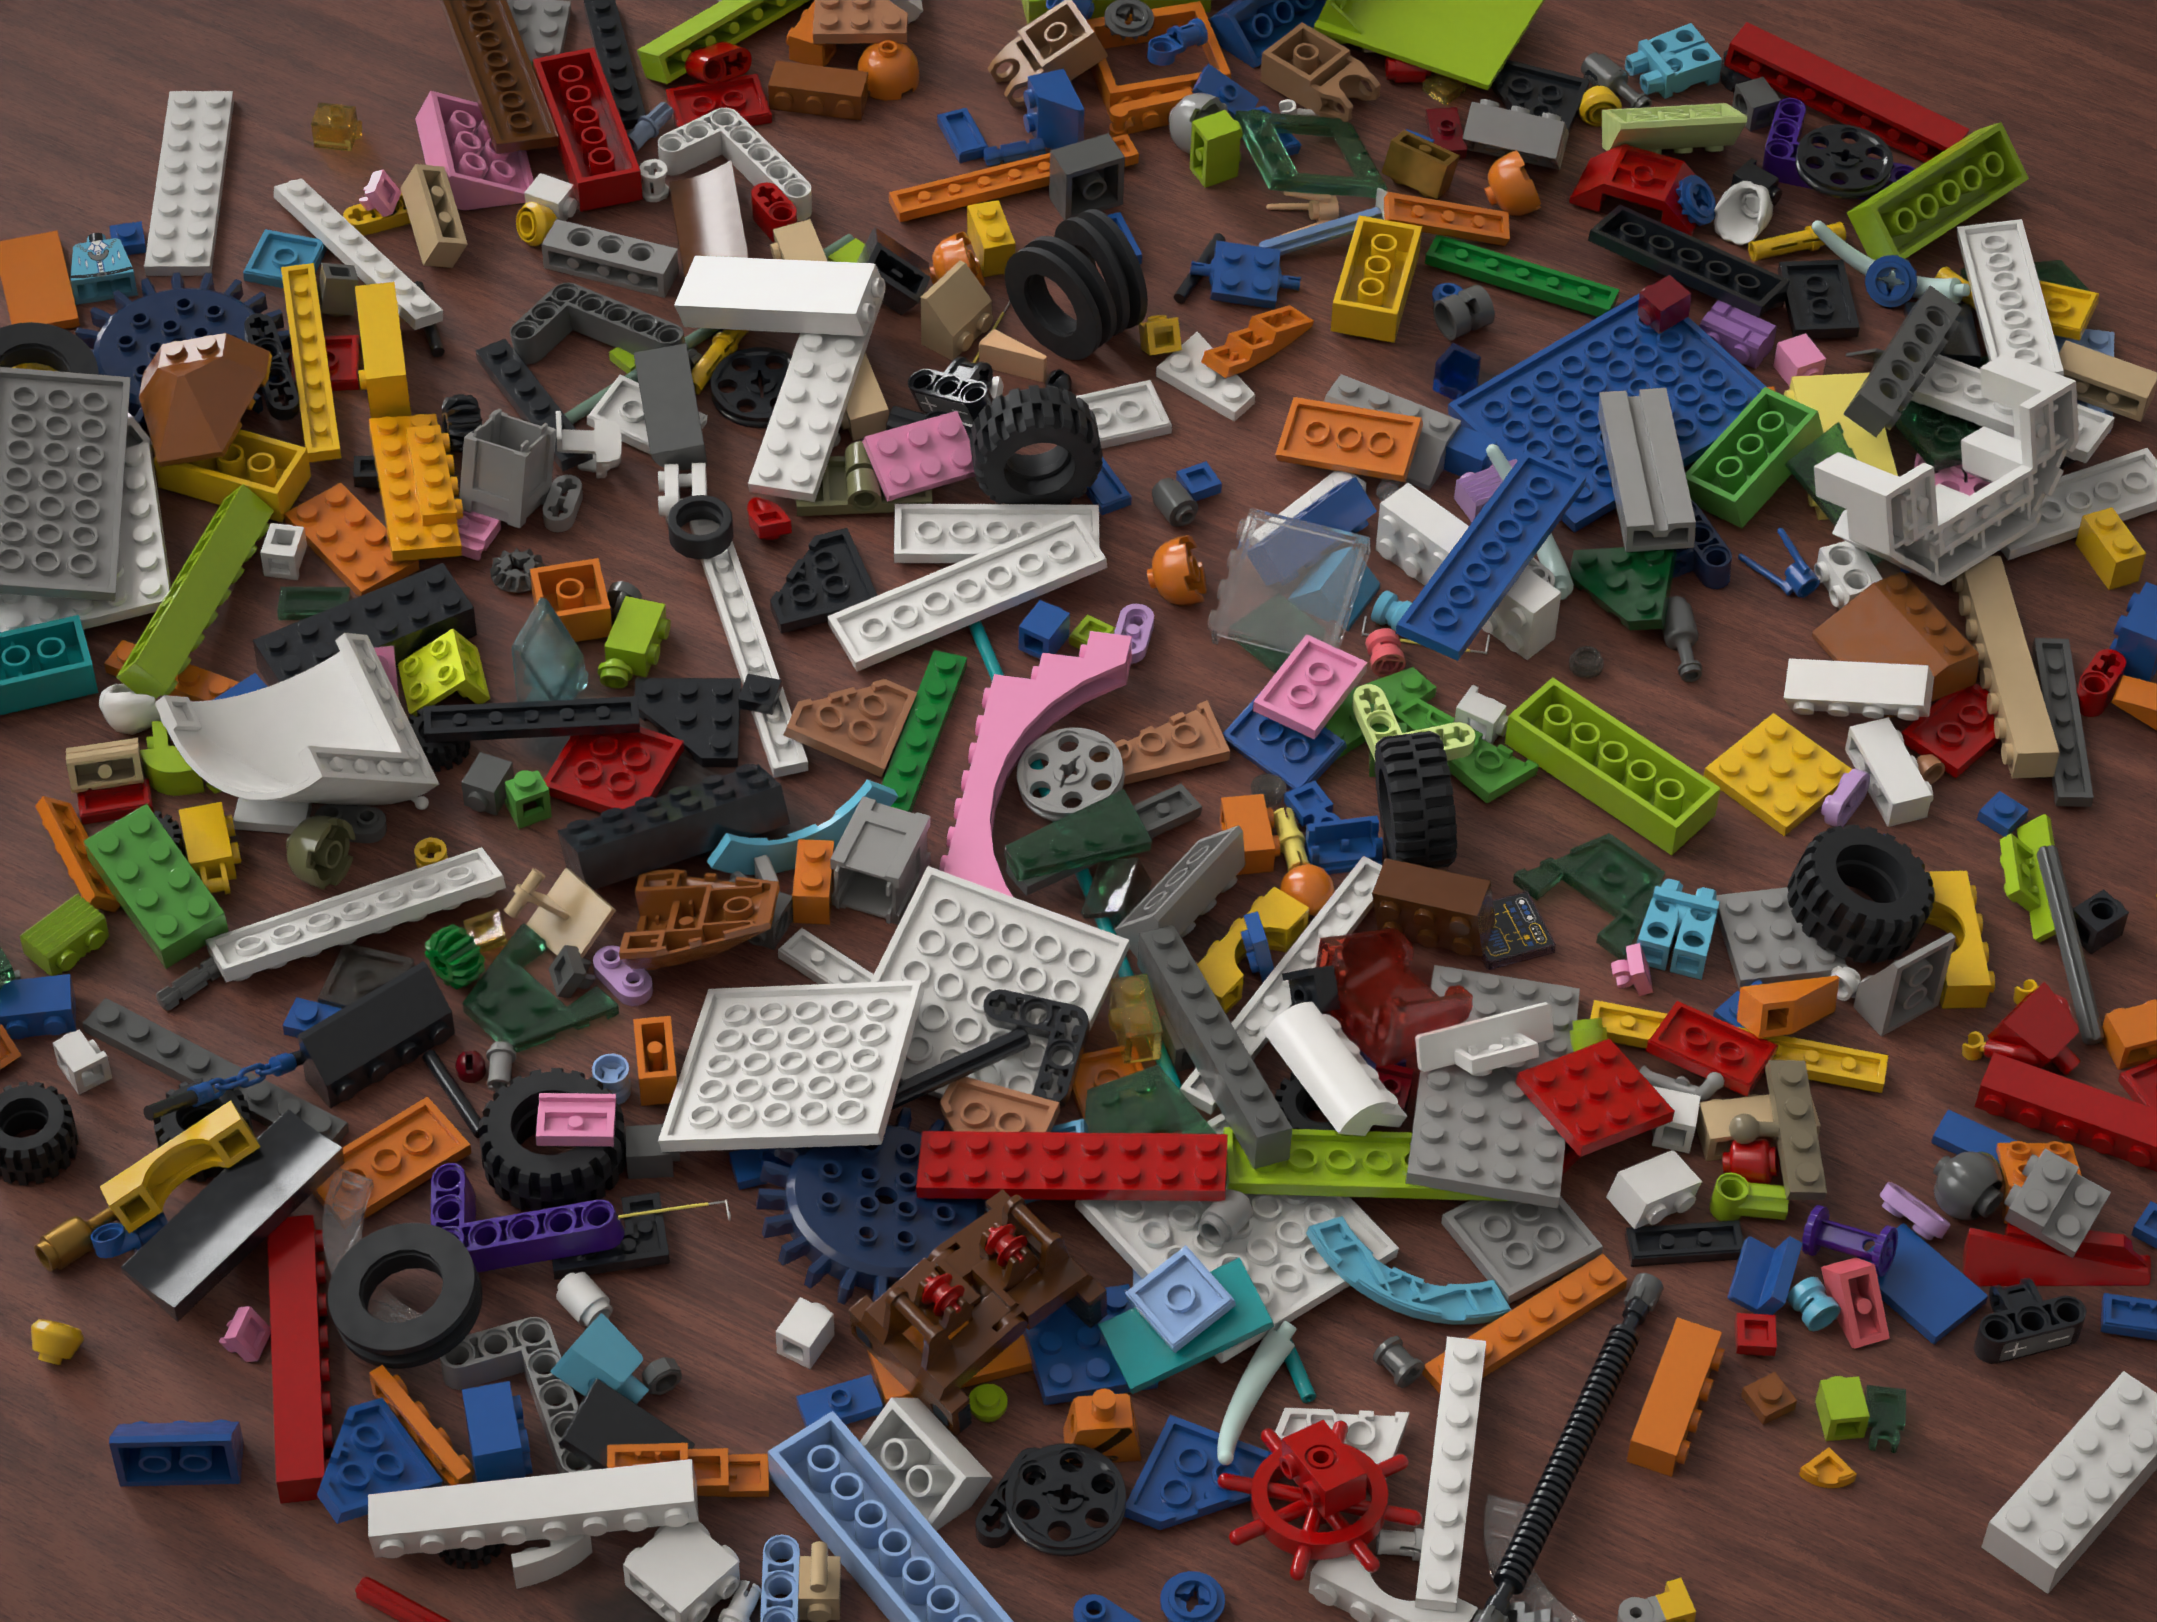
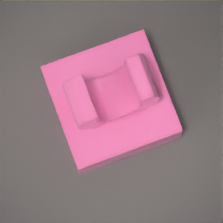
(381, 194)
(1633, 970)
(246, 1334)

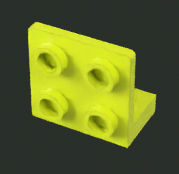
(442, 669)

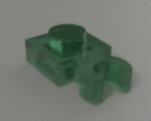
(1886, 1414)

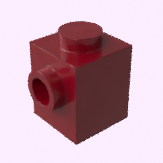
(1664, 304)

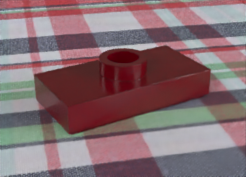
(1446, 129)

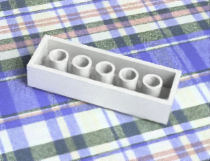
(1419, 537)
(2078, 1486)

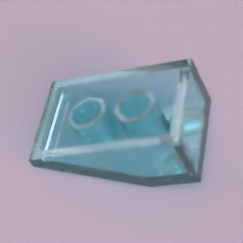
(547, 658)

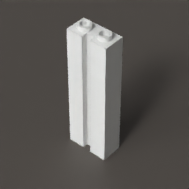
(780, 295)

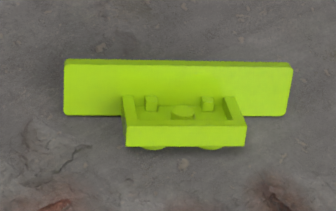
(2023, 873)

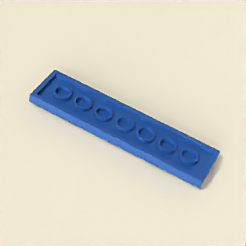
(1490, 555)

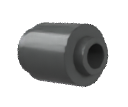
(1174, 502)

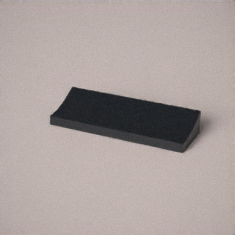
(1690, 261)
(233, 1215)

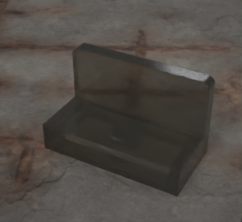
(1116, 889)

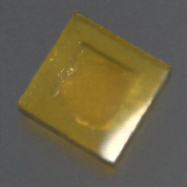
(1443, 88)
(487, 930)

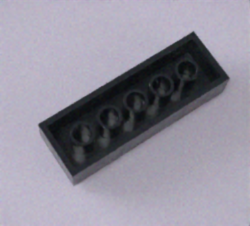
(397, 615)
(673, 826)

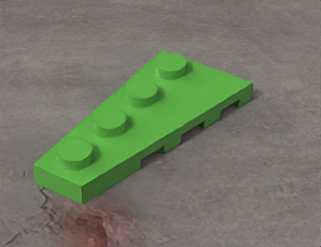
(1398, 688)
(1487, 770)

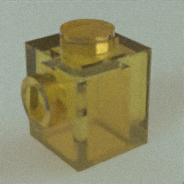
(335, 126)

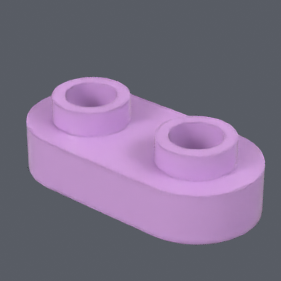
(1138, 622)
(1846, 799)
(618, 975)
(1926, 1220)

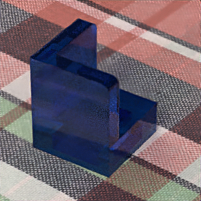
(1456, 372)

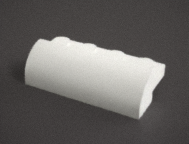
(1333, 1070)

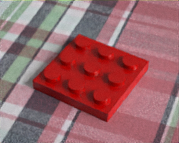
(613, 768)
(1594, 1097)

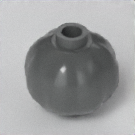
(1968, 1185)

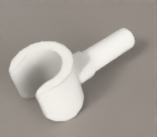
(1289, 107)

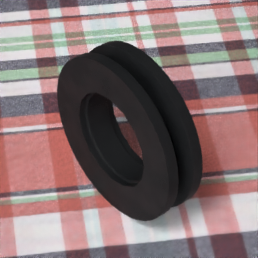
(1106, 244)
(1081, 284)
(47, 346)
(421, 1338)

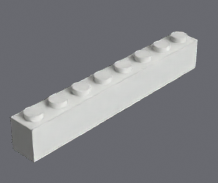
(532, 1508)

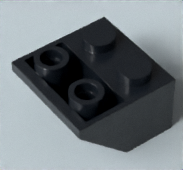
(902, 270)

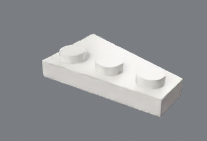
(1187, 373)
(1367, 1432)

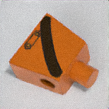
(1104, 1424)

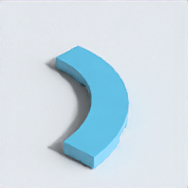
(738, 852)
(1402, 1291)

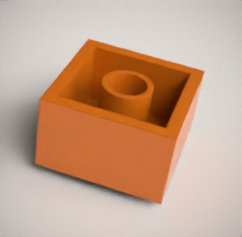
(576, 595)

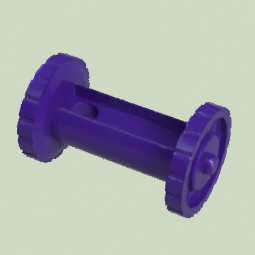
(1849, 1240)

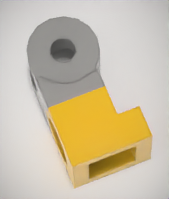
(1670, 1606)

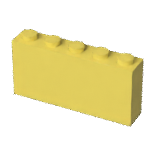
(1831, 397)

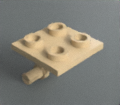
(566, 915)

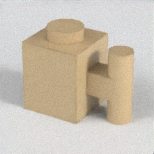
(819, 1585)

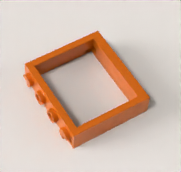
(1163, 19)

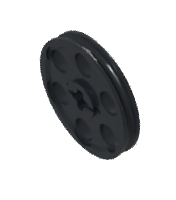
(1855, 162)
(747, 385)
(1082, 1504)

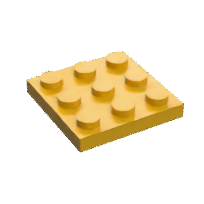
(1777, 774)

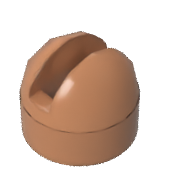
(1930, 768)

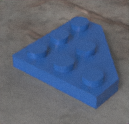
(372, 1458)
(1183, 1476)

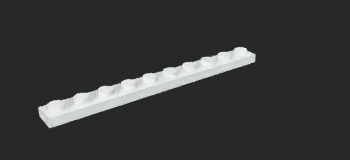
(750, 651)
(1336, 918)

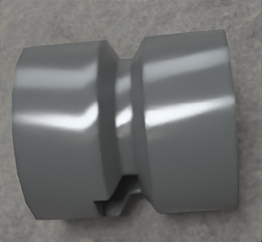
(1463, 312)

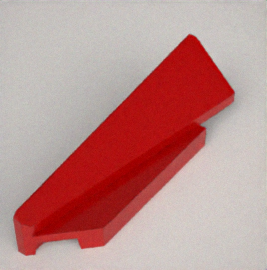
(2016, 1255)

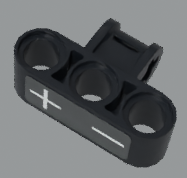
(954, 389)
(2020, 1309)

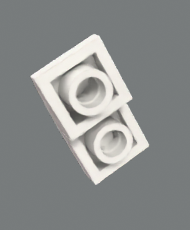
(541, 1564)

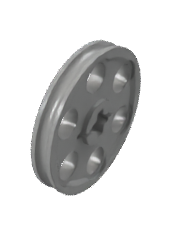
(1066, 763)

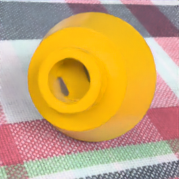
(1596, 100)
(534, 223)
(55, 1340)

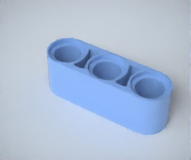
(780, 1579)

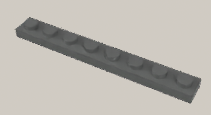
(188, 1061)

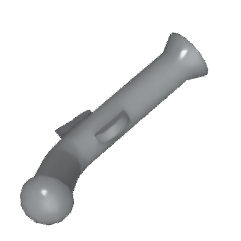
(1706, 1090)

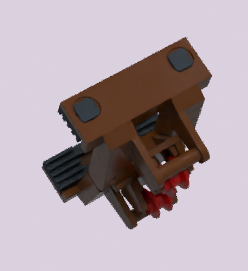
(938, 1298)

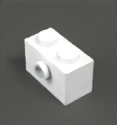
(1654, 1189)

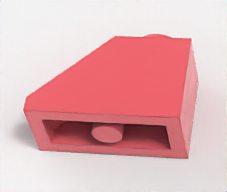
(1857, 1292)

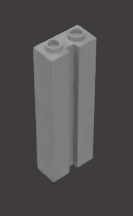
(1646, 470)

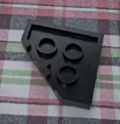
(1540, 90)
(822, 583)
(695, 711)

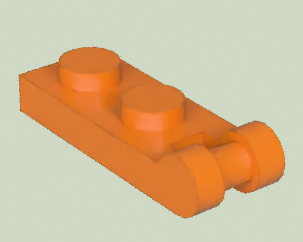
(1144, 113)

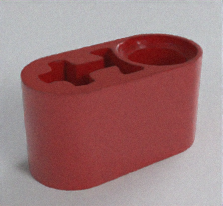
(713, 58)
(771, 208)
(2100, 681)

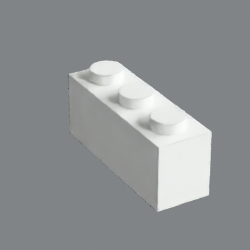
(1894, 774)

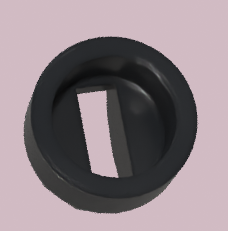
(1060, 379)

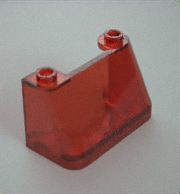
(1382, 998)

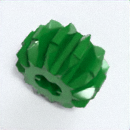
(454, 956)

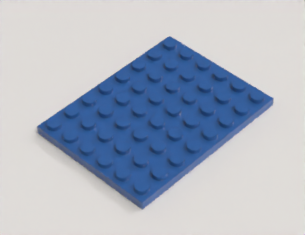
(1553, 397)

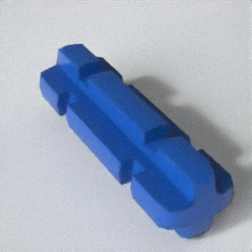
(1013, 151)

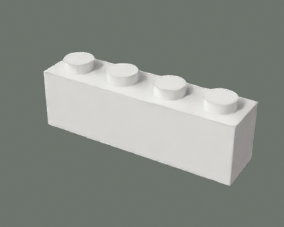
(1859, 688)

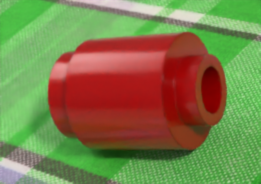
(1404, 72)

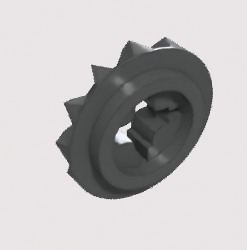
(1120, 10)
(514, 580)

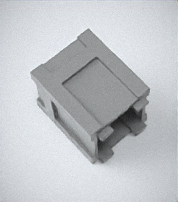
(507, 468)
(880, 860)

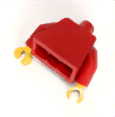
(2032, 1031)

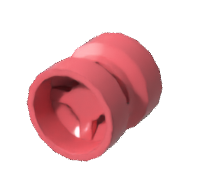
(1385, 652)

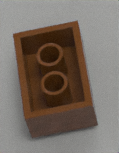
(1435, 907)

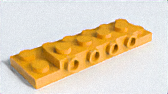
(417, 486)

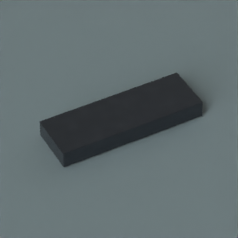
(1684, 1243)

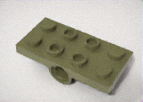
(853, 488)

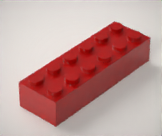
(589, 130)

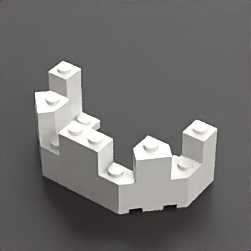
(1944, 530)

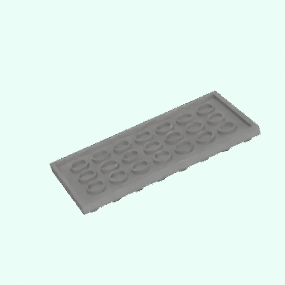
(61, 482)
(1483, 1129)

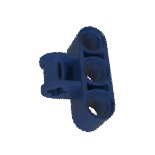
(1709, 557)

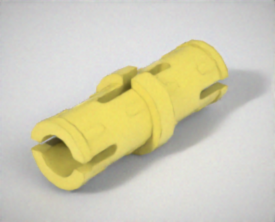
(1290, 838)

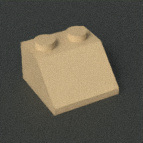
(954, 312)

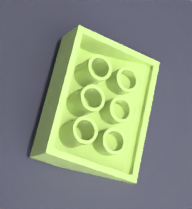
(1673, 127)

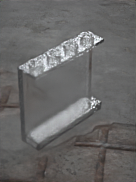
(1289, 583)

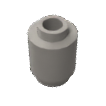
(1225, 1218)

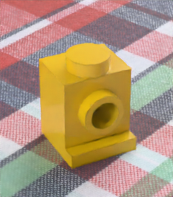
(1160, 335)

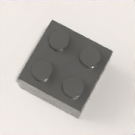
(1086, 176)

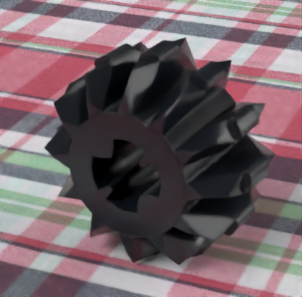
(460, 417)

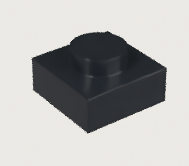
(365, 472)
(760, 694)

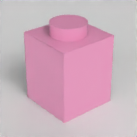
(1798, 358)

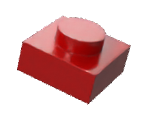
(1755, 1334)

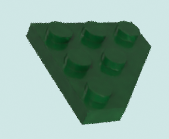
(1627, 583)

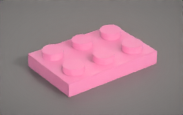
(920, 455)
(1310, 686)

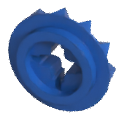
(1696, 200)
(1880, 290)
(1182, 1587)

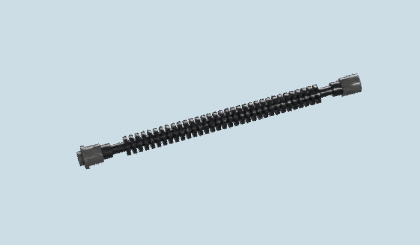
(1570, 1450)

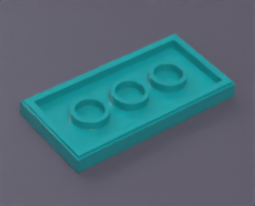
(1148, 1359)

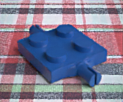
(1245, 275)

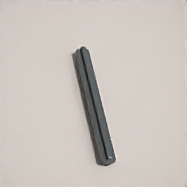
(2070, 945)

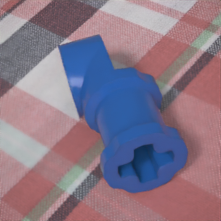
(1176, 42)
(114, 1239)

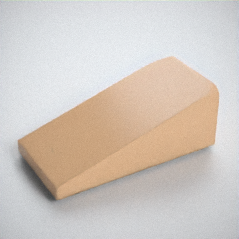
(1012, 357)

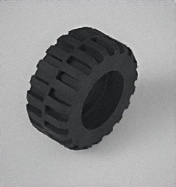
(1029, 419)
(1416, 799)
(1846, 920)
(540, 1179)

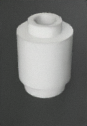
(582, 1298)

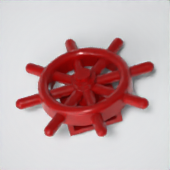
(1330, 1481)

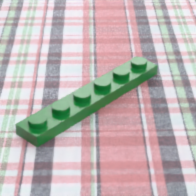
(1521, 276)
(924, 727)

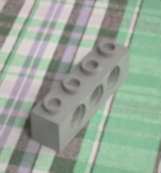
(610, 258)

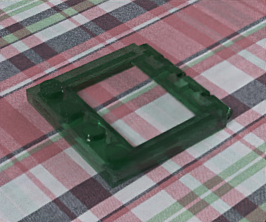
(1279, 172)

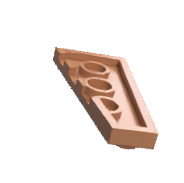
(1177, 746)

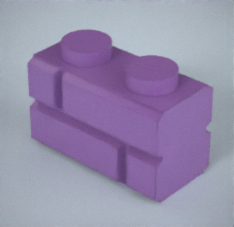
(1739, 333)

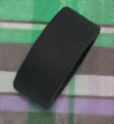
(697, 508)

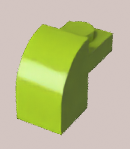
(166, 766)

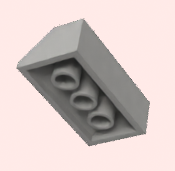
(1435, 434)
(1188, 887)

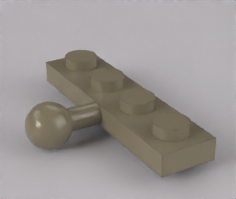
(1793, 1128)

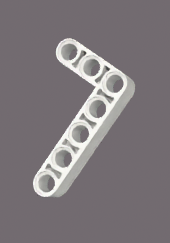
(730, 135)

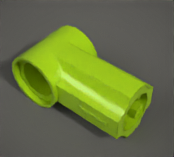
(1738, 1198)

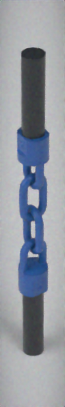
(204, 1092)

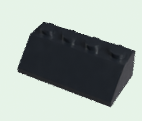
(375, 1035)

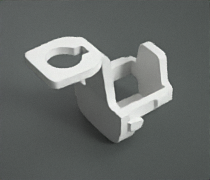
(602, 443)

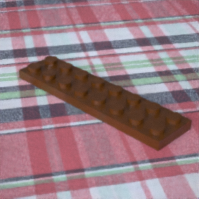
(500, 75)

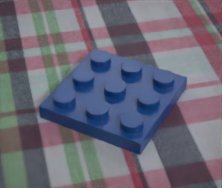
(1074, 1358)

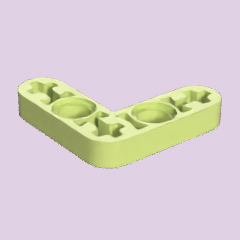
(1384, 715)

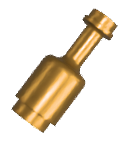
(70, 1240)

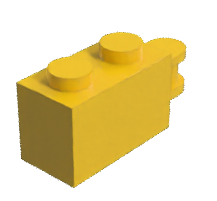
(208, 845)

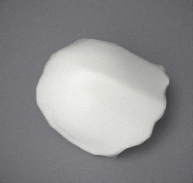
(1743, 212)
(127, 710)

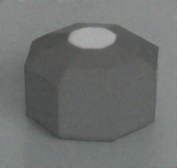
(661, 1375)

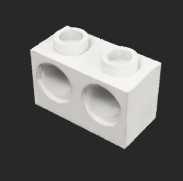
(1845, 572)

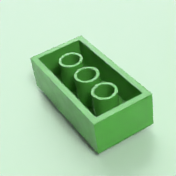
(1751, 457)
(156, 886)

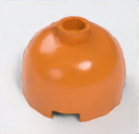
(890, 69)
(1511, 186)
(950, 252)
(1177, 572)

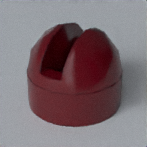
(479, 1066)

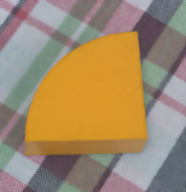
(1827, 1471)

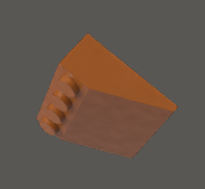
(1900, 626)

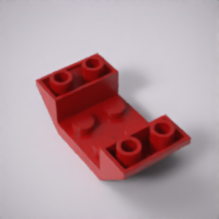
(1635, 177)

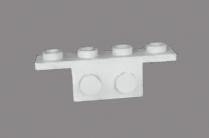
(1487, 1042)

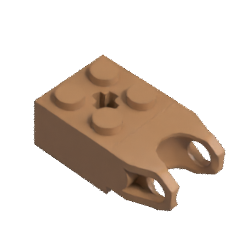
(1047, 44)
(1316, 73)

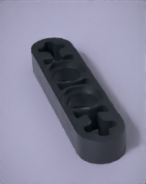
(278, 367)

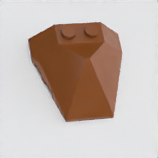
(199, 394)
(695, 917)

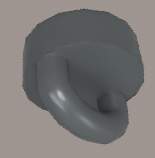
(617, 593)

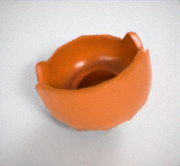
(1309, 886)

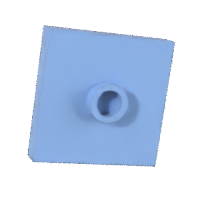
(1180, 1299)

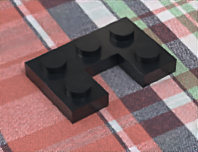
(642, 1243)

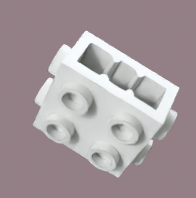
(682, 1572)

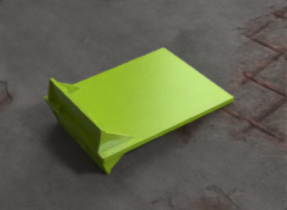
(1443, 36)

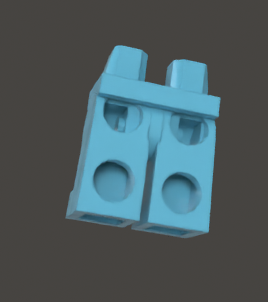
(1674, 62)
(1679, 915)

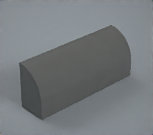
(670, 406)

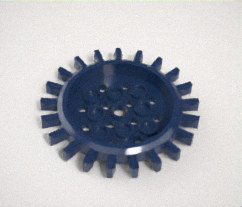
(167, 318)
(833, 1232)

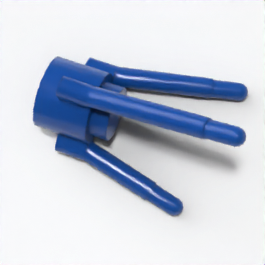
(1798, 575)

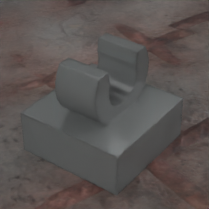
(569, 972)

